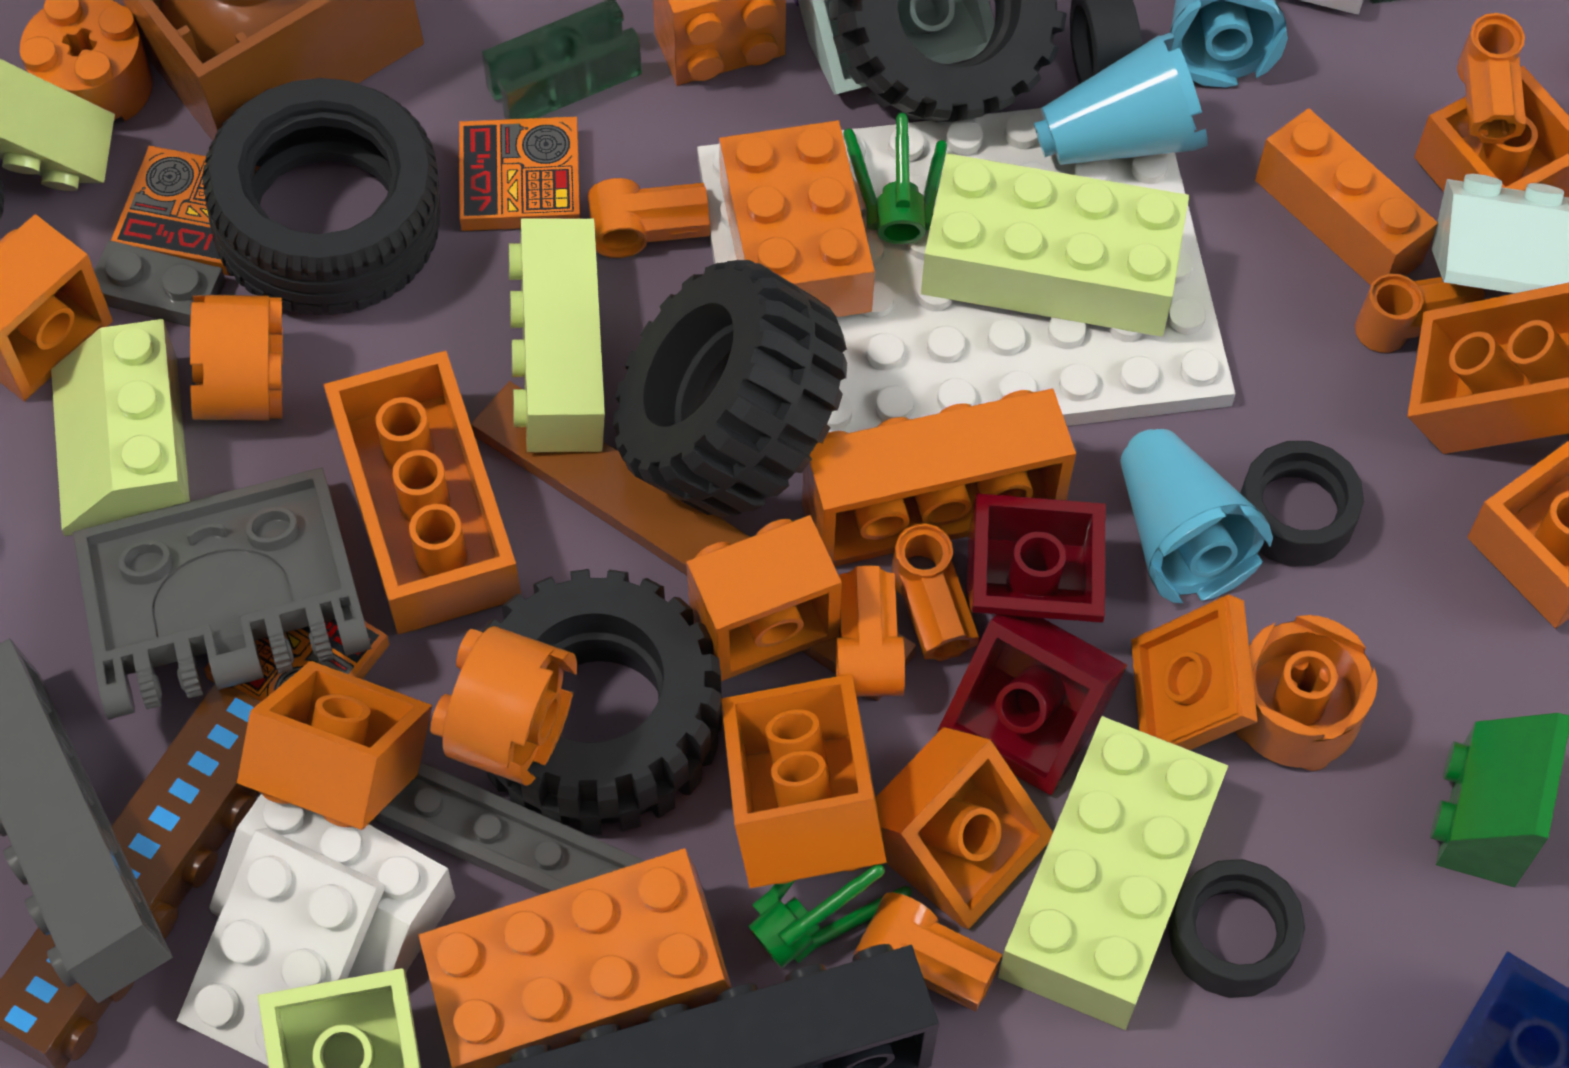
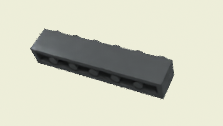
(67, 845)

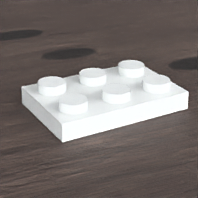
(282, 927)

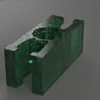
(562, 62)

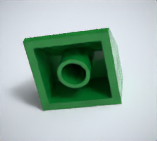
(1501, 796)

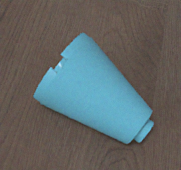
(1228, 38)
(1126, 110)
(1189, 519)

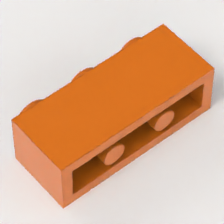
(1344, 199)

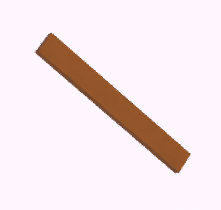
(623, 501)

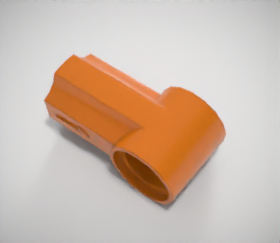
(1493, 78)
(633, 216)
(1397, 305)
(933, 594)
(869, 633)
(947, 959)

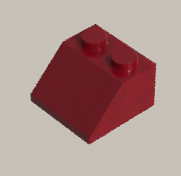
(1037, 558)
(1034, 696)

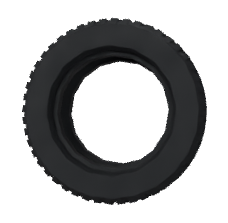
(310, 125)

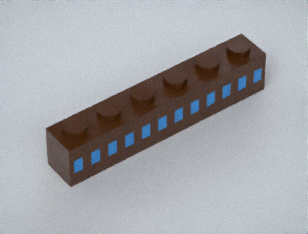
(171, 845)

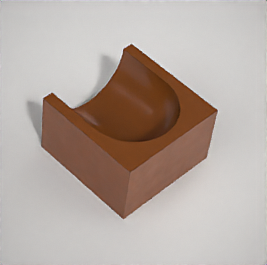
(235, 49)

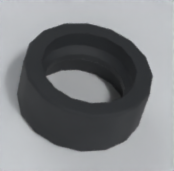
(1102, 34)
(1317, 465)
(1250, 881)

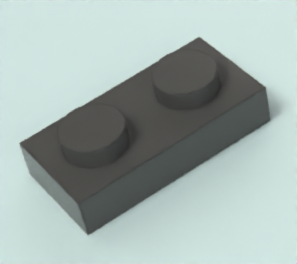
(154, 282)

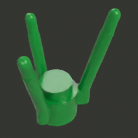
(900, 212)
(794, 933)

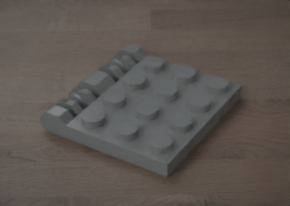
(212, 584)

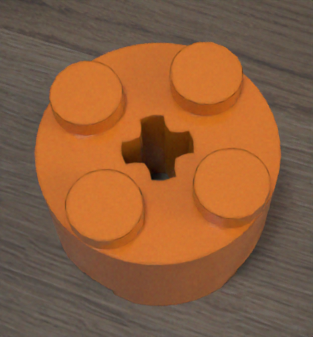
(90, 52)
(236, 357)
(1308, 691)
(505, 703)

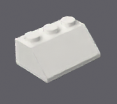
(415, 888)

